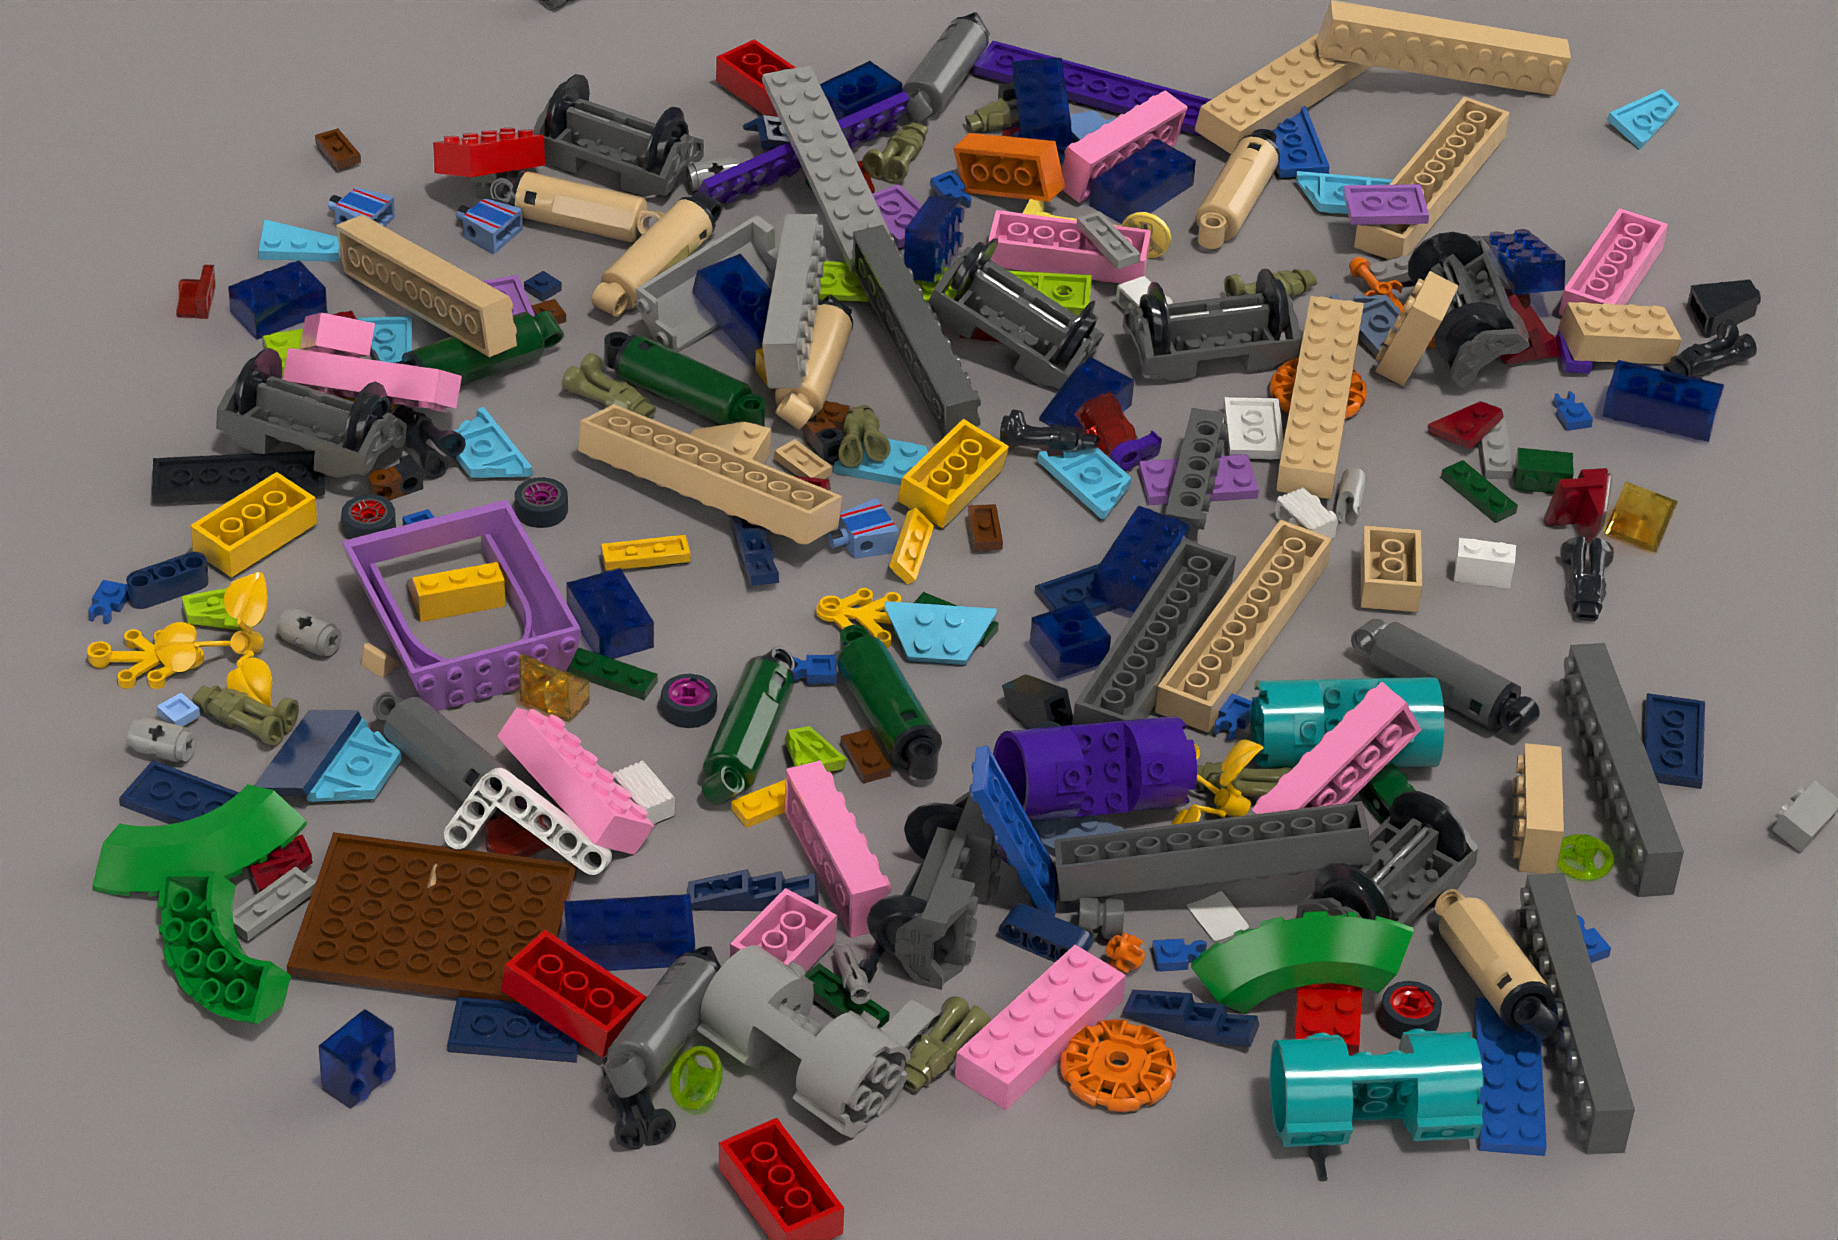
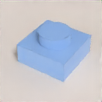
(178, 710)

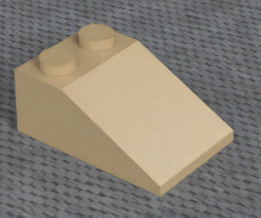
(741, 438)

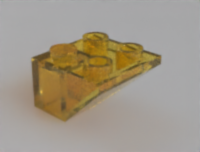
(1641, 517)
(552, 688)

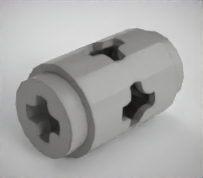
(700, 170)
(309, 632)
(161, 739)

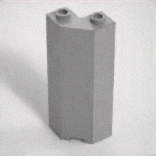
(667, 300)

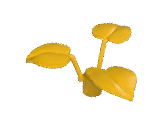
(242, 600)
(1229, 800)

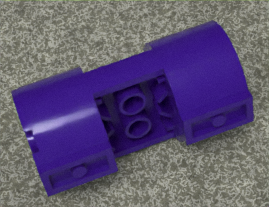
(1099, 767)

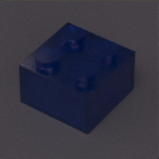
(1069, 639)
(357, 1058)

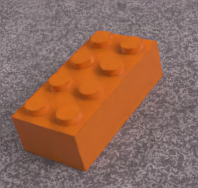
(1009, 167)

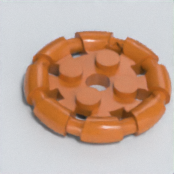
(1283, 384)
(1123, 1043)

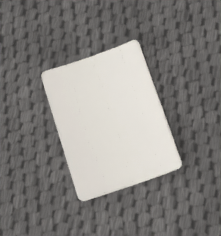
(1218, 916)

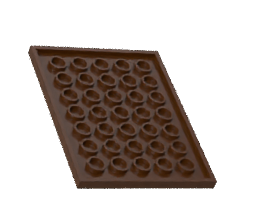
(385, 929)

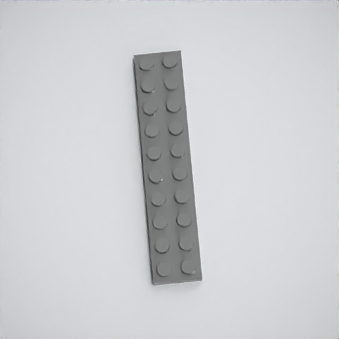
(824, 155)

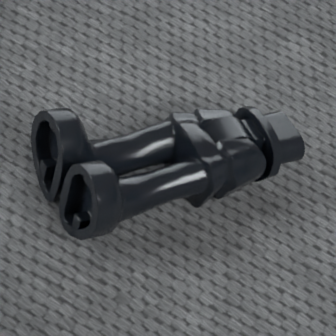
(1728, 345)
(421, 429)
(1062, 437)
(1586, 589)
(628, 1130)

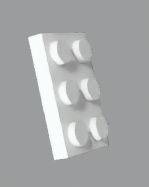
(1254, 427)

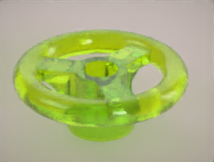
(1583, 852)
(699, 1078)

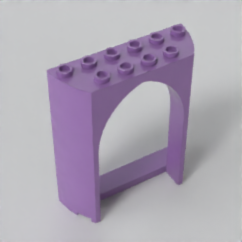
(548, 622)

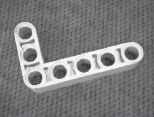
(527, 818)

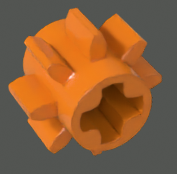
(1125, 952)

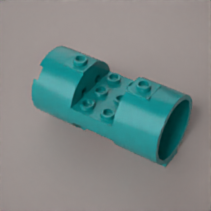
(1297, 713)
(1426, 1083)

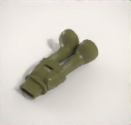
(993, 116)
(897, 154)
(1295, 283)
(593, 384)
(859, 426)
(233, 706)
(1249, 781)
(933, 1056)

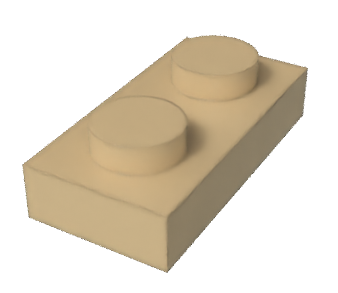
(802, 461)

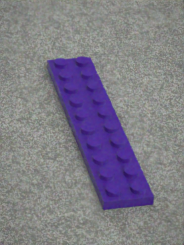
(1088, 84)
(783, 160)

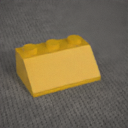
(458, 591)

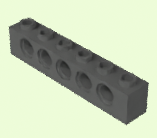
(1195, 469)

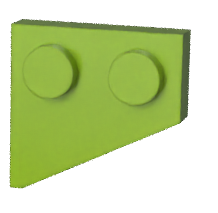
(208, 610)
(809, 746)

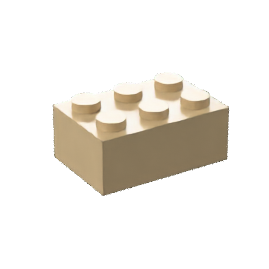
(1391, 568)

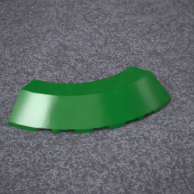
(218, 841)
(206, 950)
(1303, 953)

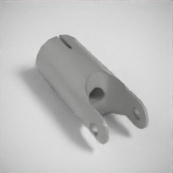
(1351, 492)

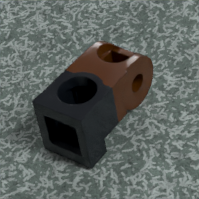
(824, 439)
(397, 479)

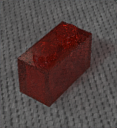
(1105, 418)

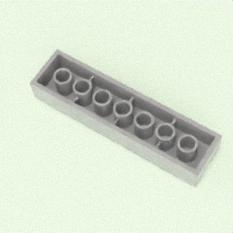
(794, 301)

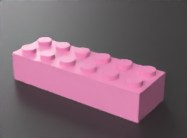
(1114, 142)
(1059, 246)
(1617, 261)
(347, 376)
(1346, 755)
(576, 780)
(834, 845)
(1037, 1026)

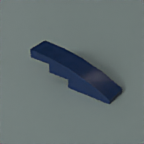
(754, 552)
(745, 893)
(1181, 1015)

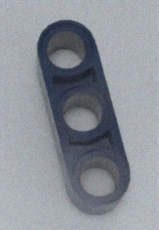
(167, 580)
(1042, 933)

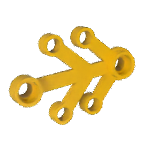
(838, 610)
(101, 655)

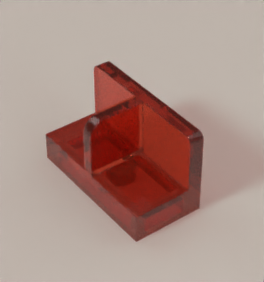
(197, 295)

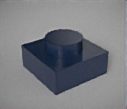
(542, 286)

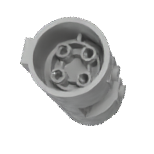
(763, 1007)

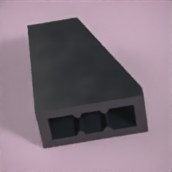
(1722, 301)
(1037, 701)

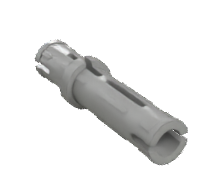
(852, 976)

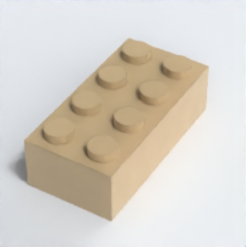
(1415, 327)
(1619, 333)
(1538, 808)

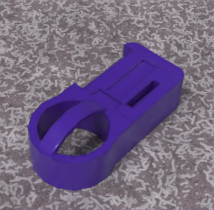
(1131, 452)

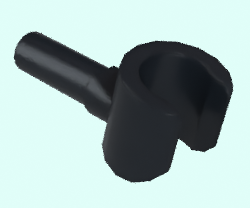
(1319, 1154)

